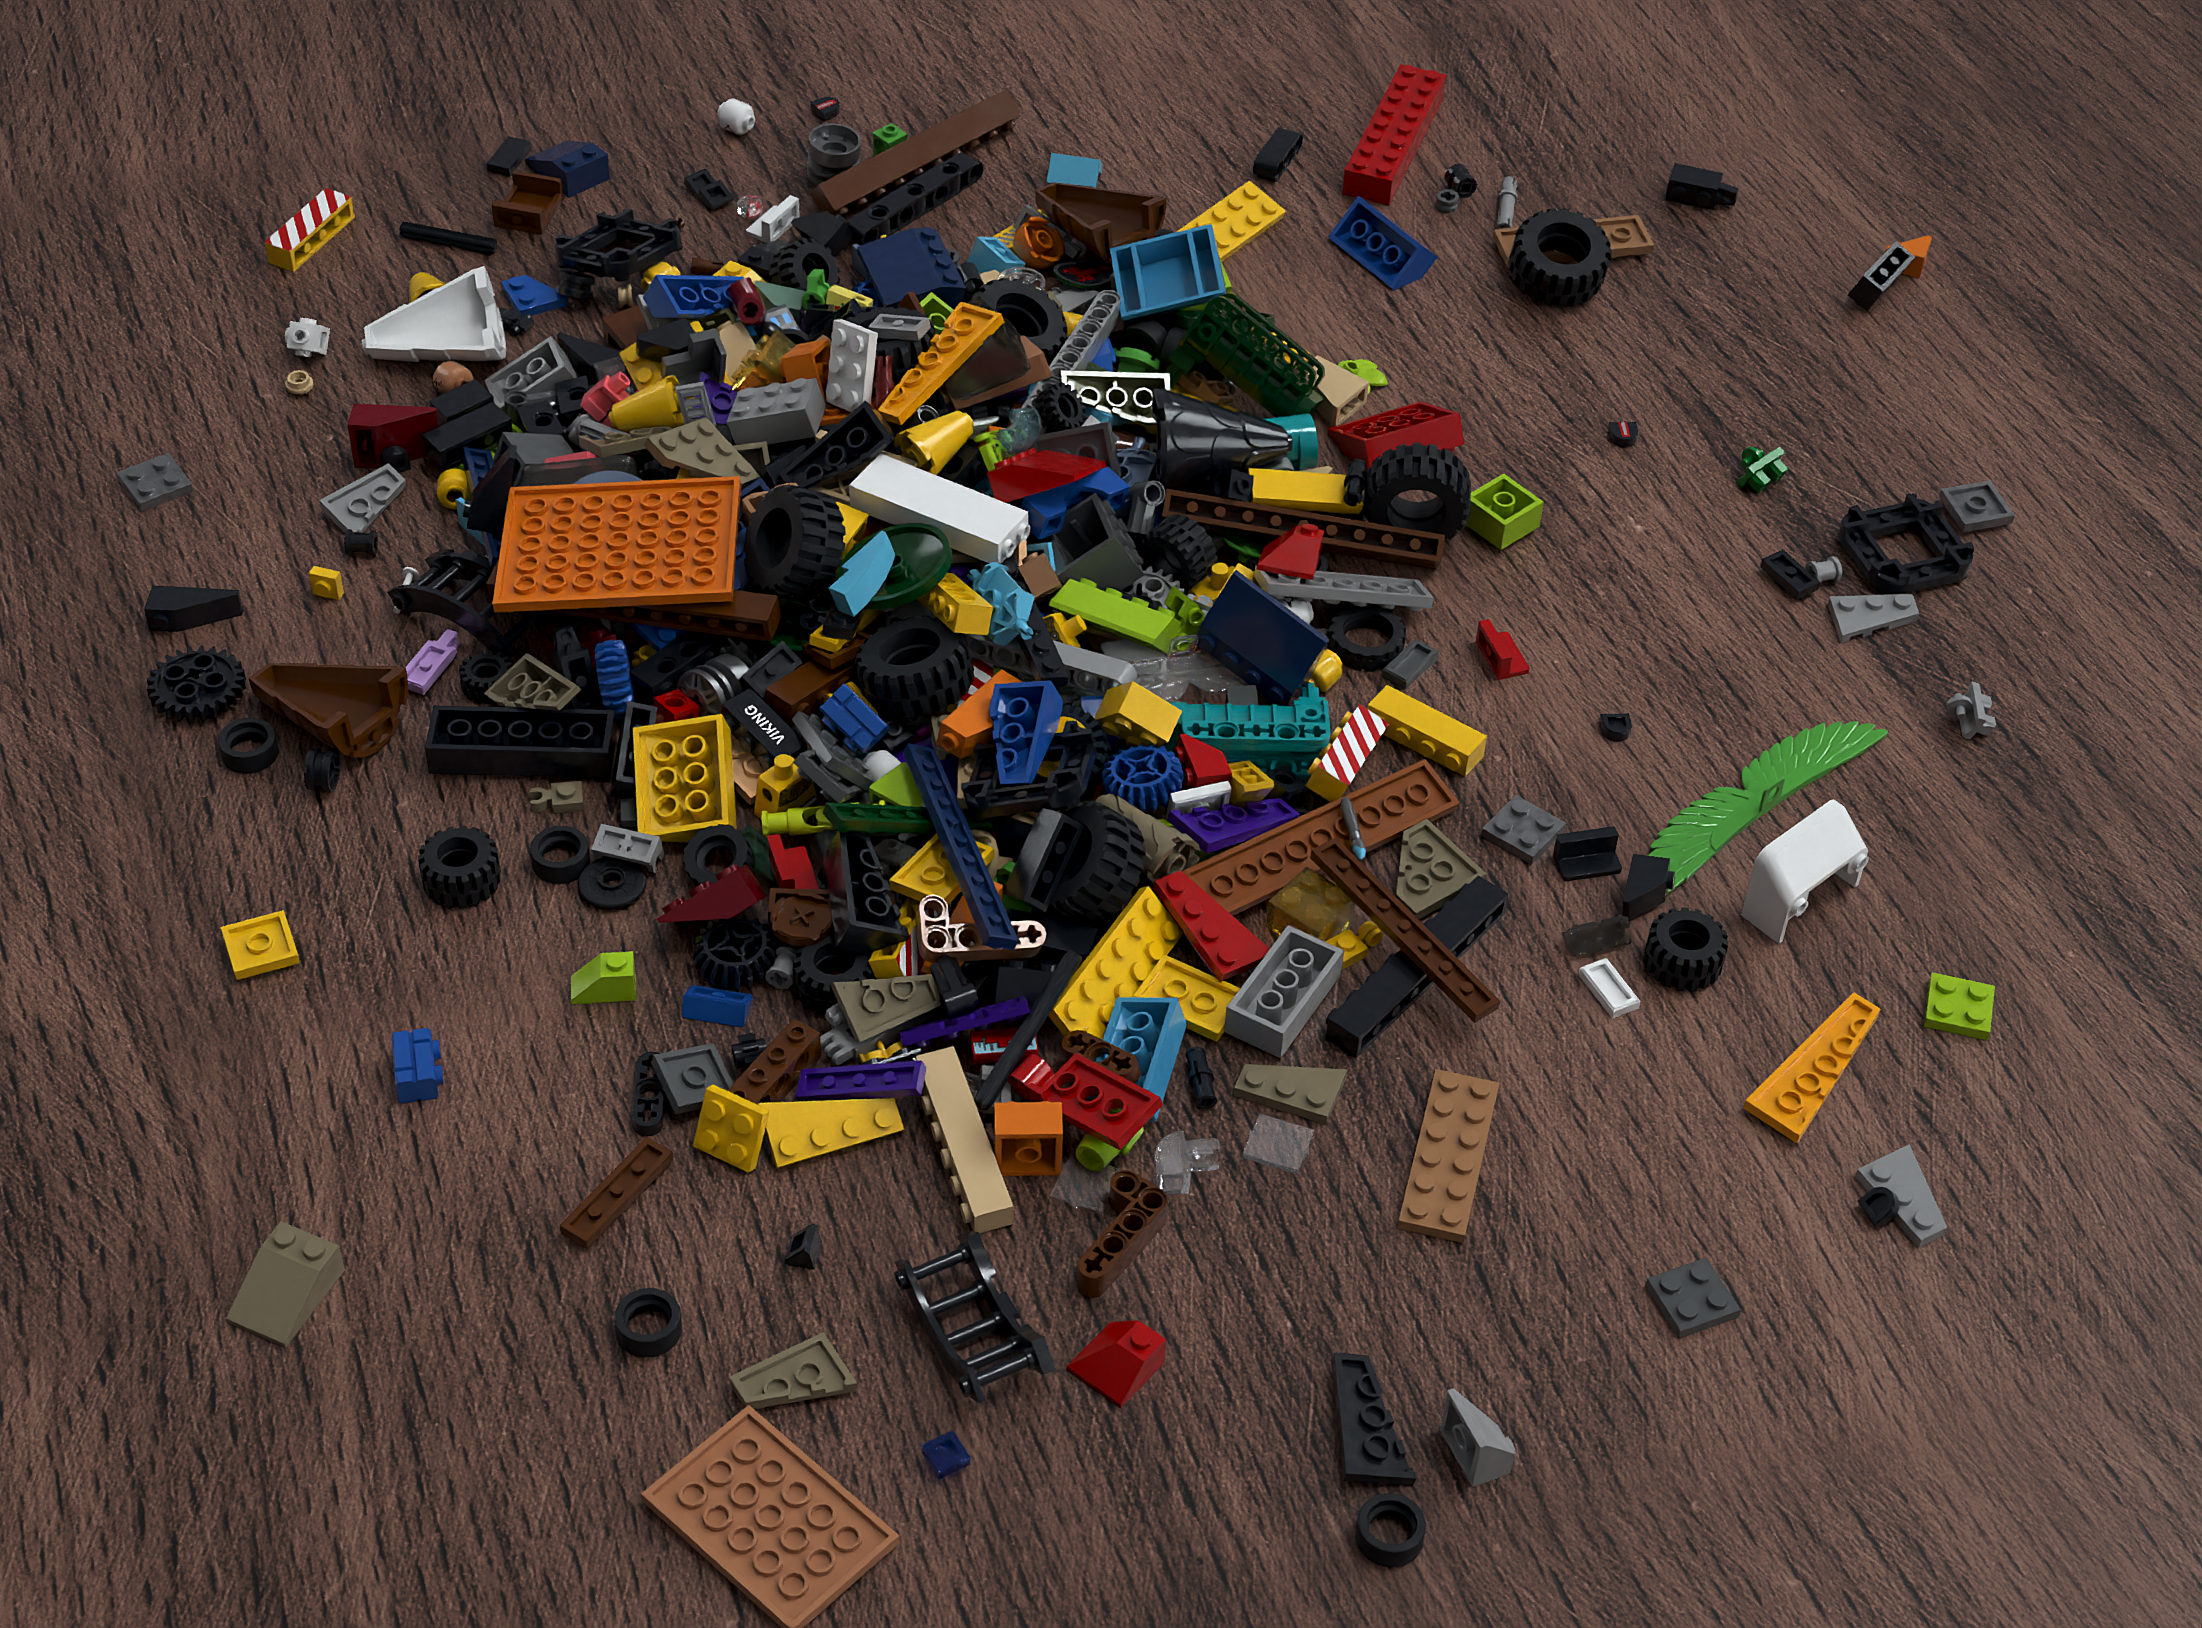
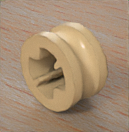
(625, 295)

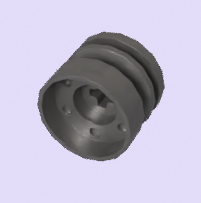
(832, 151)
(713, 683)

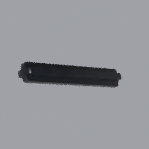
(448, 237)

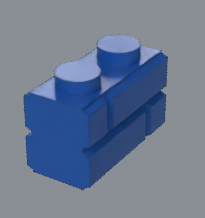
(854, 719)
(415, 1065)

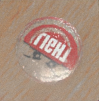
(749, 206)

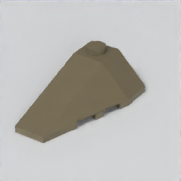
(532, 686)

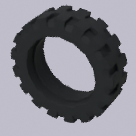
(1369, 617)

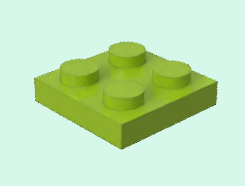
(1959, 1006)

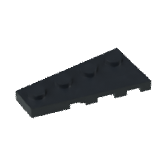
(1365, 1427)

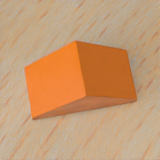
(1919, 248)

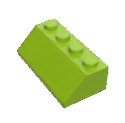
(1117, 615)

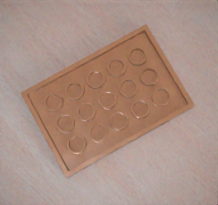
(770, 1519)

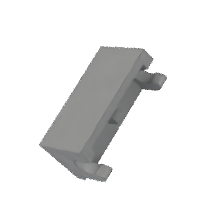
(628, 846)

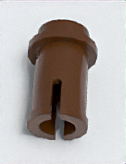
(705, 266)

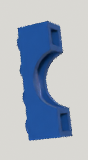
(1049, 507)

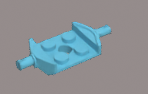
(1009, 603)

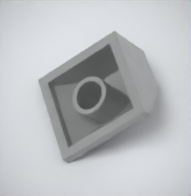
(1475, 1440)

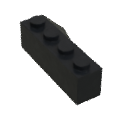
(859, 897)

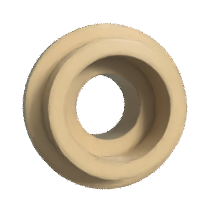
(299, 382)

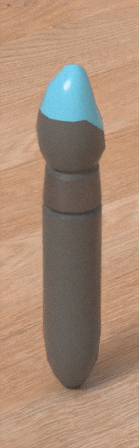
(1352, 826)

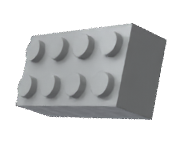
(1283, 991)

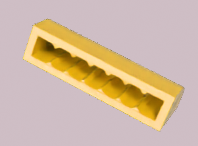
(1301, 491)

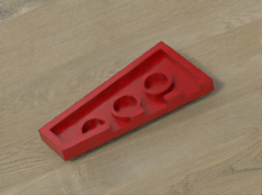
(1212, 930)

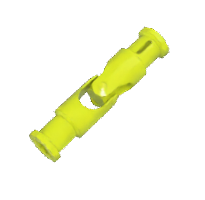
(795, 821)

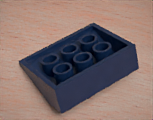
(909, 263)
(1261, 640)

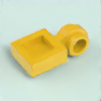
(1355, 946)

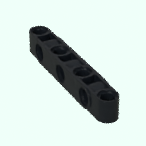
(915, 198)

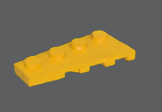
(821, 1127)

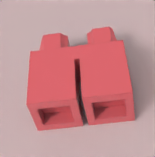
(604, 395)

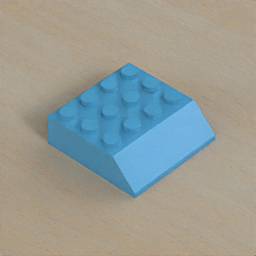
(1167, 273)

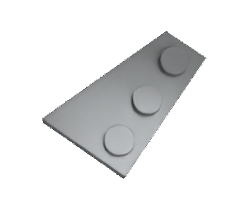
(363, 499)
(1918, 1210)

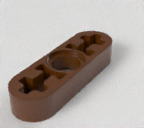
(1094, 1046)

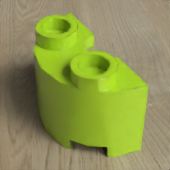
(1186, 612)

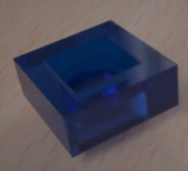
(945, 1454)

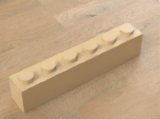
(964, 1143)

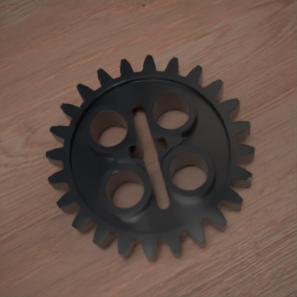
(196, 684)

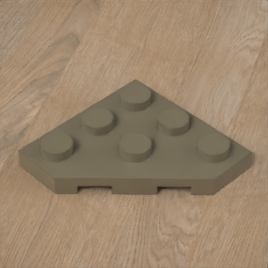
(702, 451)
(1431, 869)

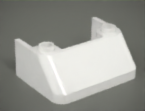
(1798, 863)

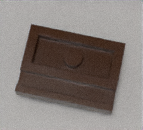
(835, 660)

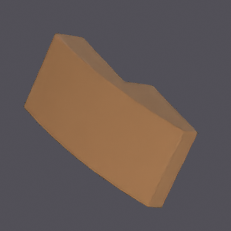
(1207, 390)

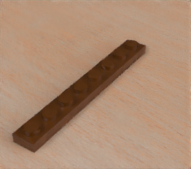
(1405, 930)

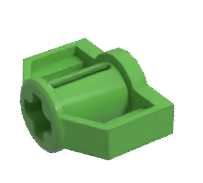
(816, 288)

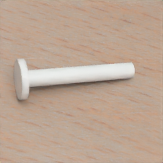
(410, 574)

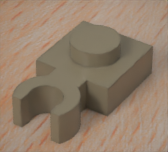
(562, 797)

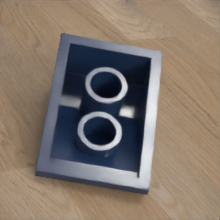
(575, 163)

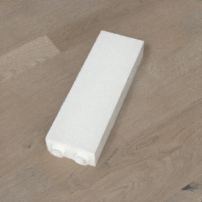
(966, 517)

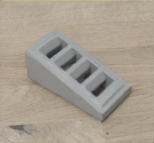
(692, 390)

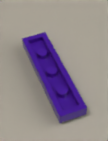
(862, 1081)

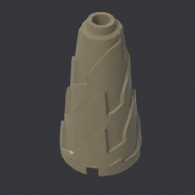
(1165, 846)

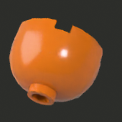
(1038, 244)

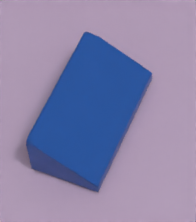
(716, 1005)

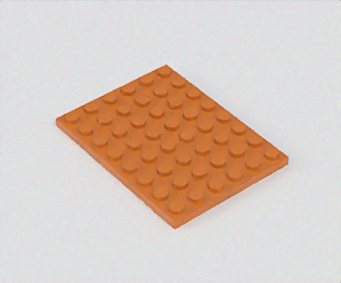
(618, 544)

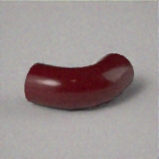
(747, 302)

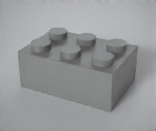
(777, 412)

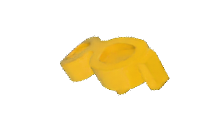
(882, 1053)

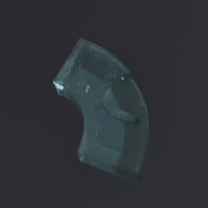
(1022, 431)

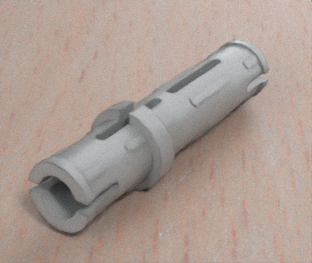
(1506, 201)

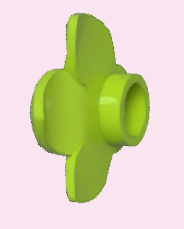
(1365, 370)

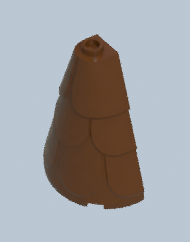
(1102, 216)
(337, 704)

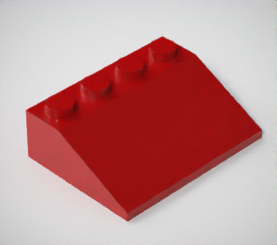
(1403, 425)
(1037, 472)

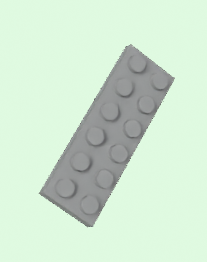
(1354, 588)

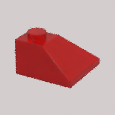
(1294, 552)
(1120, 1360)

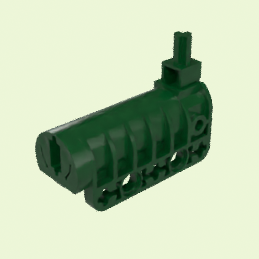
(1248, 360)

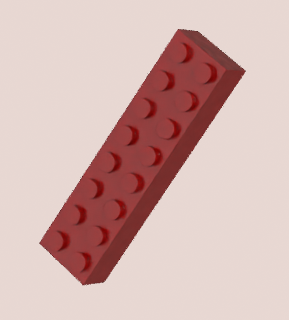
(1394, 134)

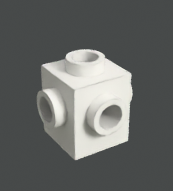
(307, 337)

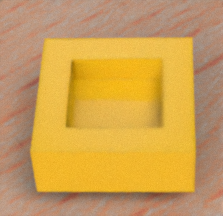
(326, 583)

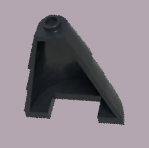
(1207, 438)

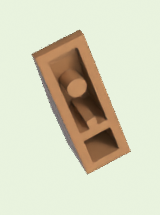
(1040, 577)

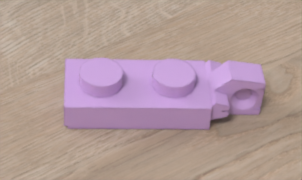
(431, 661)

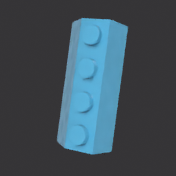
(1152, 1033)

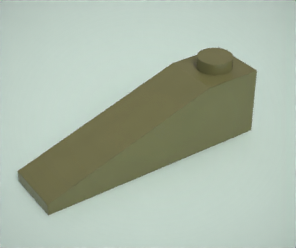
(1118, 393)

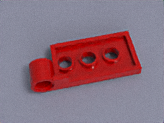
(1038, 1083)

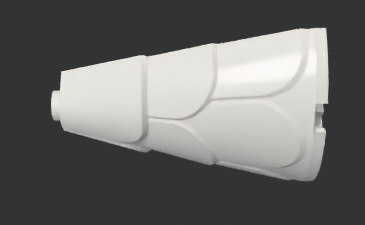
(442, 325)

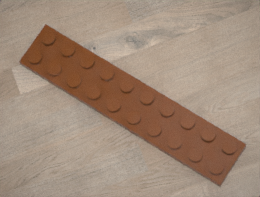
(1271, 860)

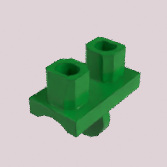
(1758, 465)

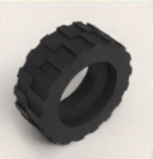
(710, 840)

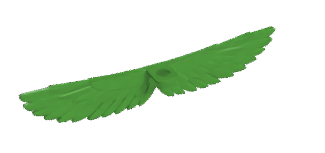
(1724, 813)

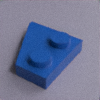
(531, 295)

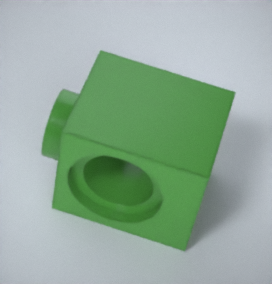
(887, 137)

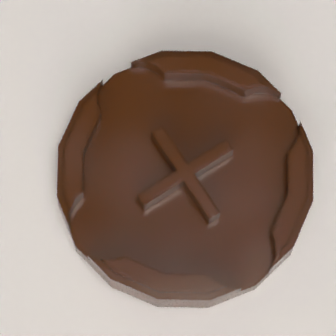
(801, 919)

